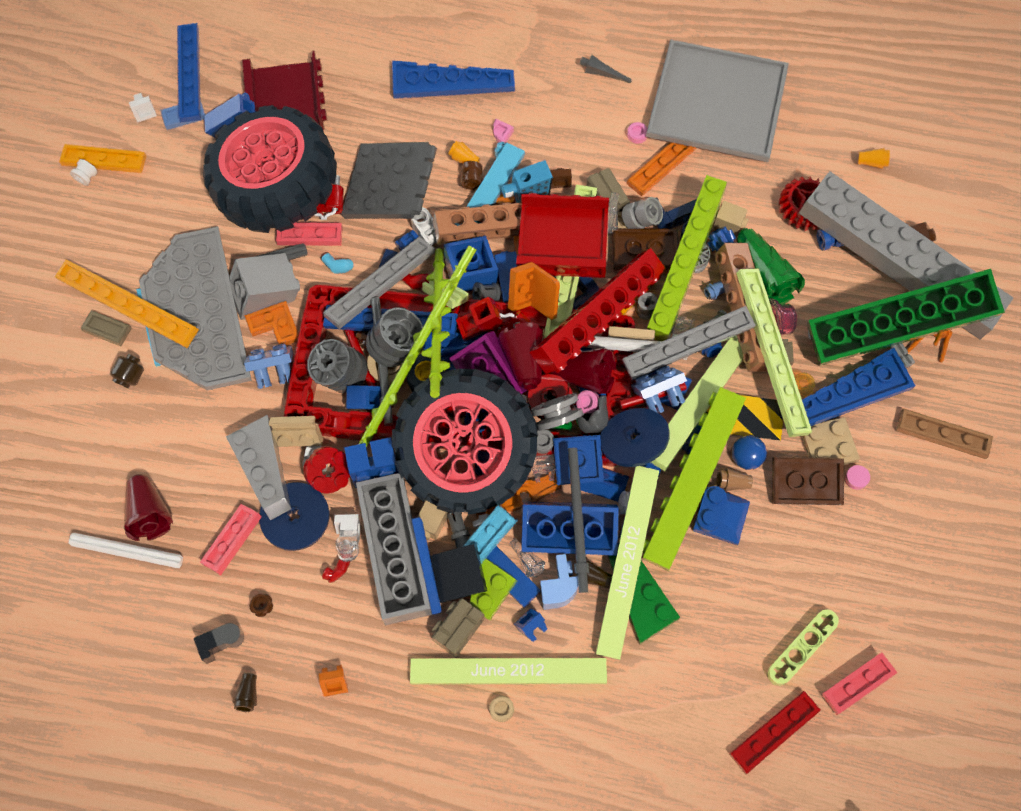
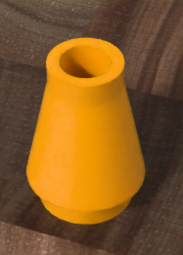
(462, 153)
(876, 158)

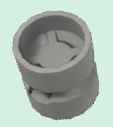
(642, 213)

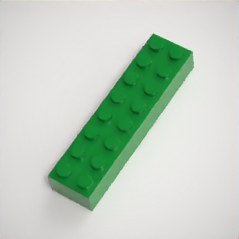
(905, 317)

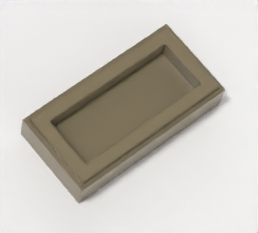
(106, 328)

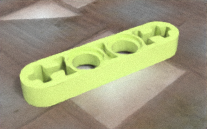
(805, 649)

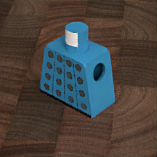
(528, 180)

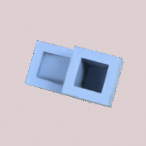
(560, 591)

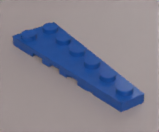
(426, 81)

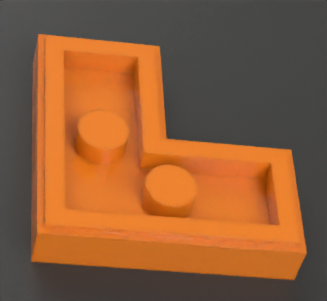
(274, 318)

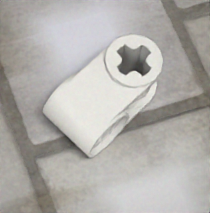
(424, 229)

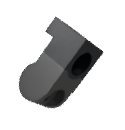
(218, 640)

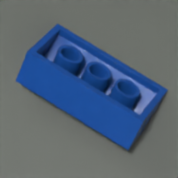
(550, 528)

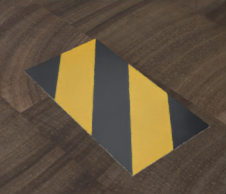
(759, 418)

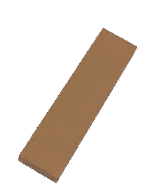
(944, 433)

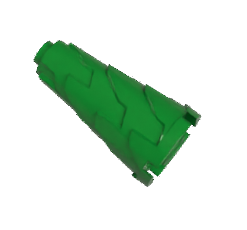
(776, 272)

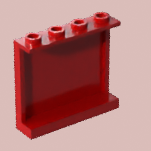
(564, 234)

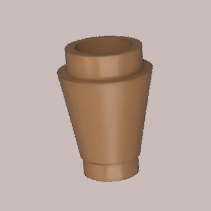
(733, 480)

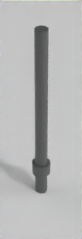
(383, 371)
(581, 567)

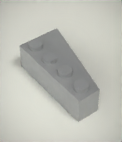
(262, 465)

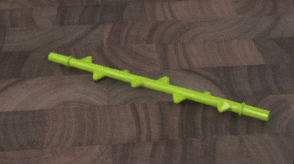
(437, 335)
(419, 341)

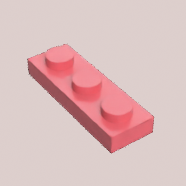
(311, 234)
(230, 539)
(859, 683)

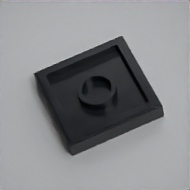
(458, 573)

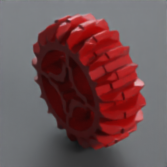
(799, 192)

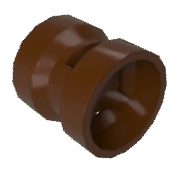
(471, 175)

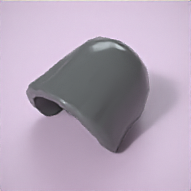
(595, 421)

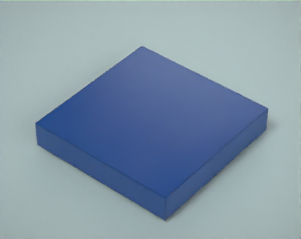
(588, 458)

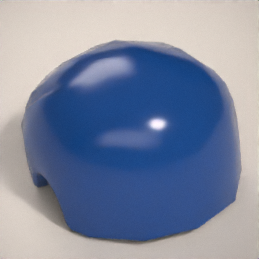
(749, 452)

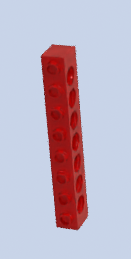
(597, 311)

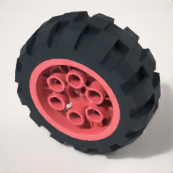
(270, 169)
(508, 419)

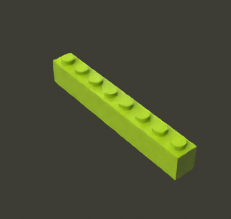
(687, 258)
(694, 478)

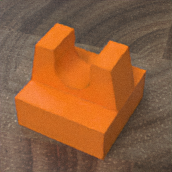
(333, 681)

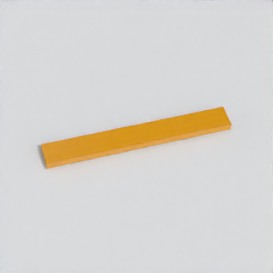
(127, 303)

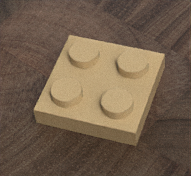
(831, 440)

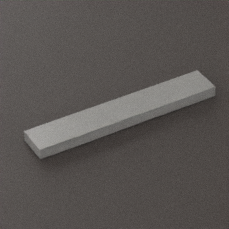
(379, 282)
(688, 343)

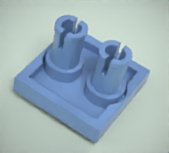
(261, 359)
(665, 379)

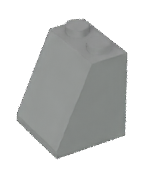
(262, 282)

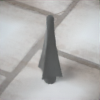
(597, 67)

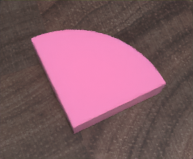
(502, 131)

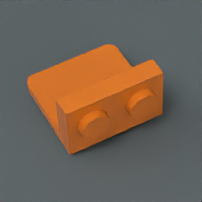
(534, 288)

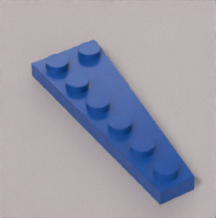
(864, 386)

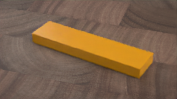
(104, 158)

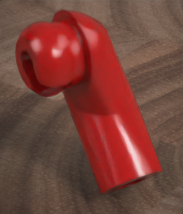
(415, 282)
(334, 574)

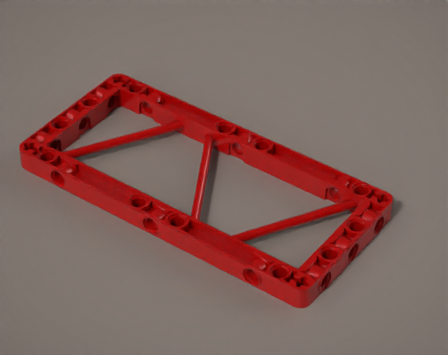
(353, 424)

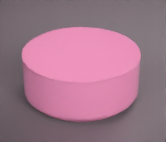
(637, 132)
(588, 401)
(857, 477)

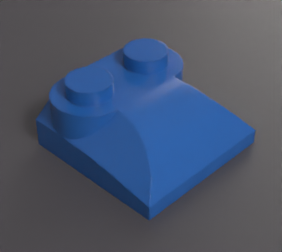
(721, 515)

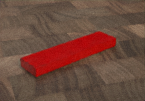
(774, 732)

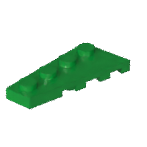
(650, 607)

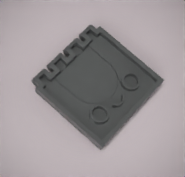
(389, 180)

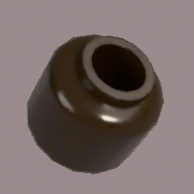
(126, 371)

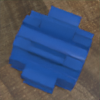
(720, 237)

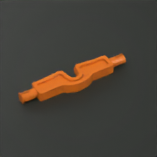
(535, 490)

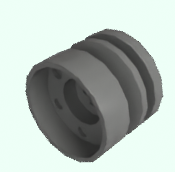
(393, 336)
(337, 365)

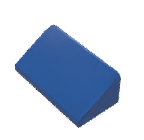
(611, 488)

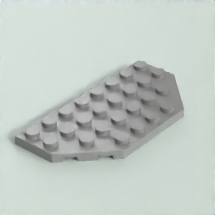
(196, 287)

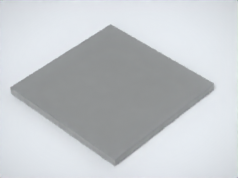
(718, 100)

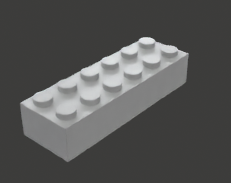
(393, 549)

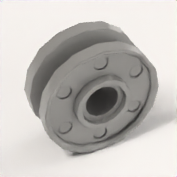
(557, 412)

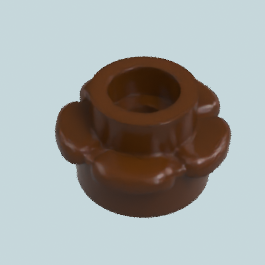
(255, 605)

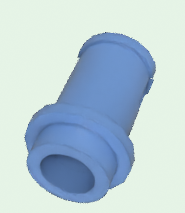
(712, 291)

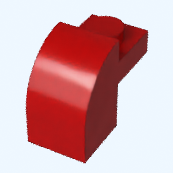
(481, 319)

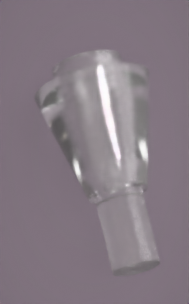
(613, 212)
(531, 564)

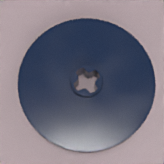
(649, 444)
(300, 532)

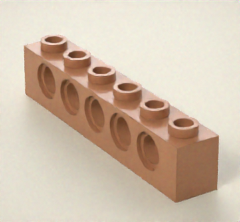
(491, 228)
(730, 260)

